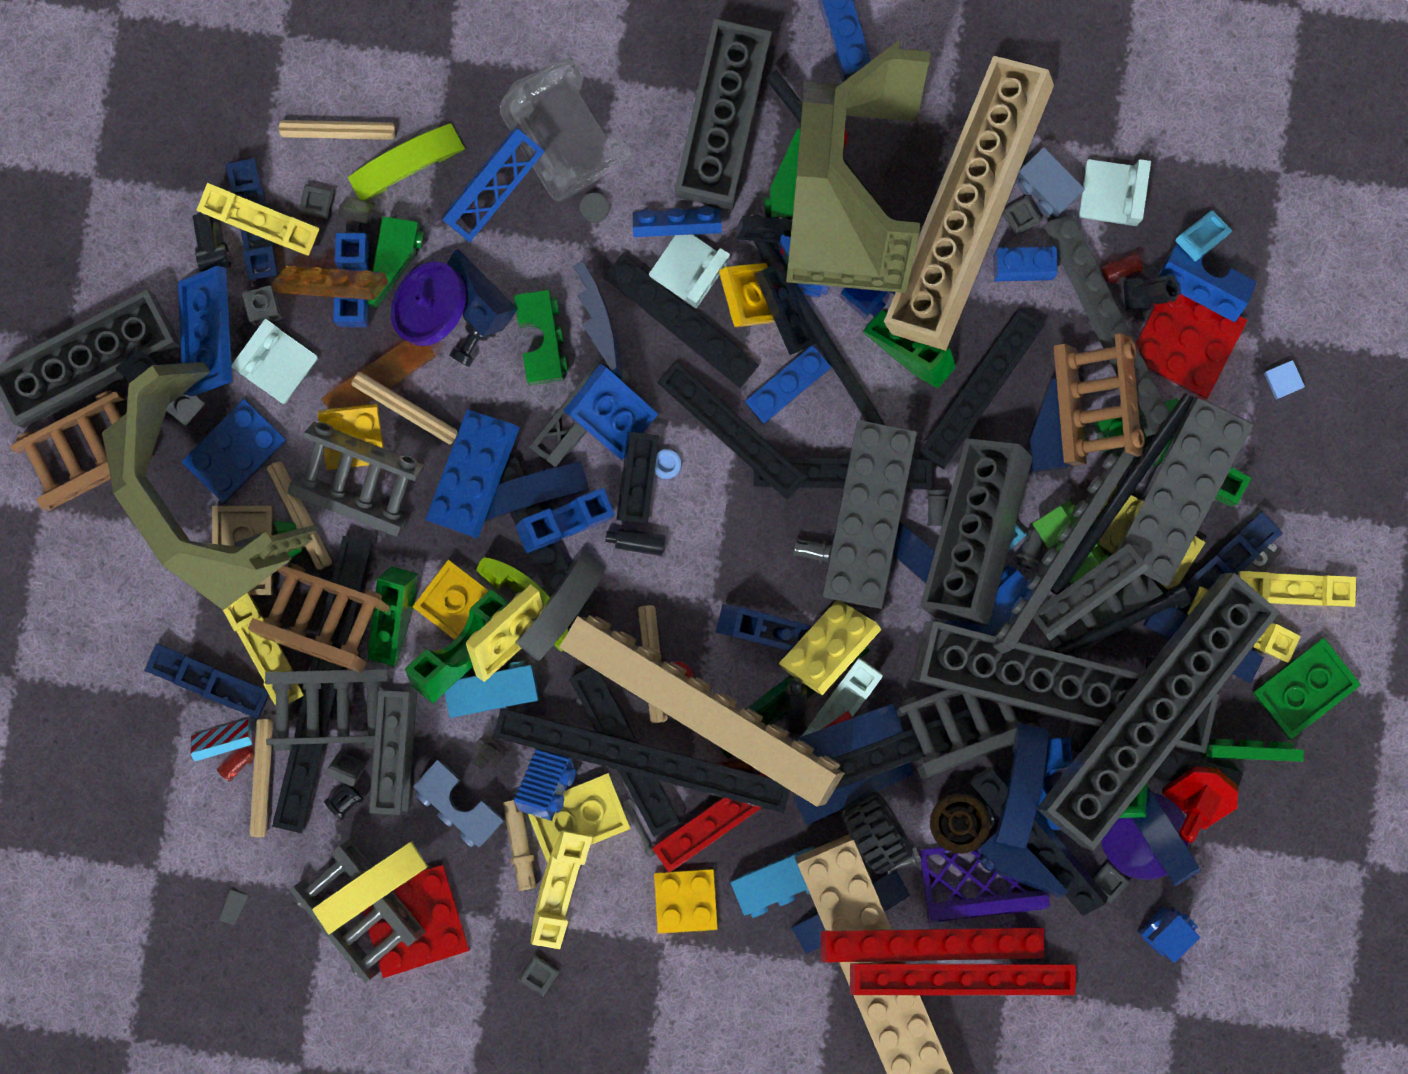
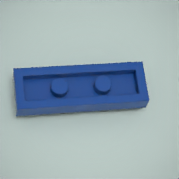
(677, 222)
(788, 384)

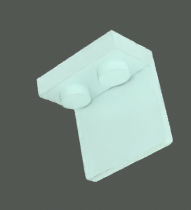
(1114, 192)
(689, 268)
(274, 362)

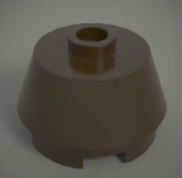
(960, 823)

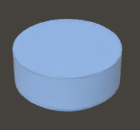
(667, 464)

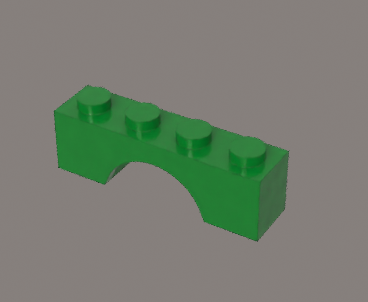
(438, 670)

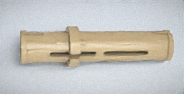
(519, 847)

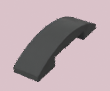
(562, 606)

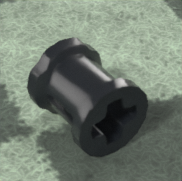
(343, 801)

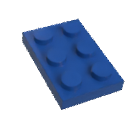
(609, 410)
(234, 451)

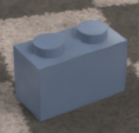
(1049, 183)

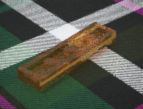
(330, 282)
(386, 370)

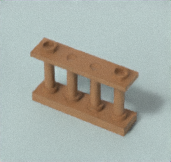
(1071, 390)
(80, 480)
(322, 645)

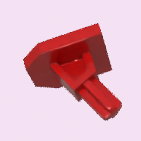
(1204, 797)

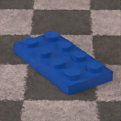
(205, 327)
(472, 473)

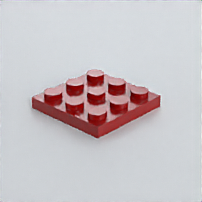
(1188, 343)
(434, 907)

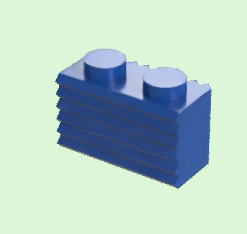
(1025, 264)
(544, 784)

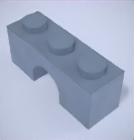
(437, 788)

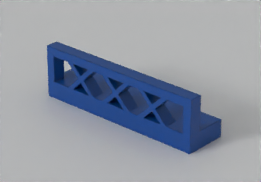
(483, 177)

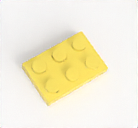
(495, 641)
(830, 646)
(587, 809)

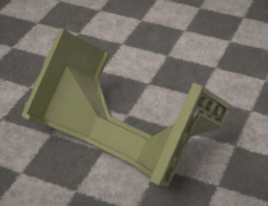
(836, 225)
(213, 570)

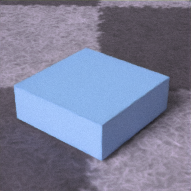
(1284, 379)

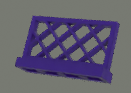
(976, 906)

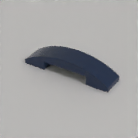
(258, 252)
(537, 489)
(913, 552)
(854, 732)
(1024, 786)
(889, 891)

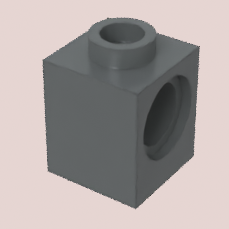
(262, 304)

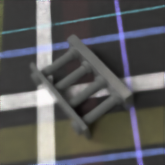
(336, 498)
(1092, 590)
(312, 682)
(961, 750)
(393, 752)
(390, 907)

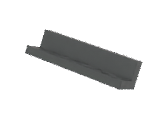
(572, 436)

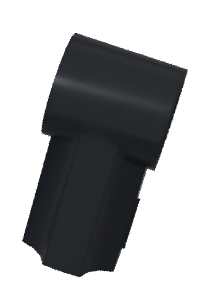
(210, 243)
(1149, 292)

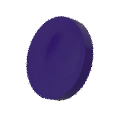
(428, 303)
(1128, 849)

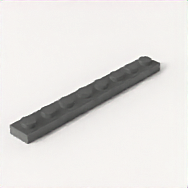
(1104, 314)
(1057, 558)

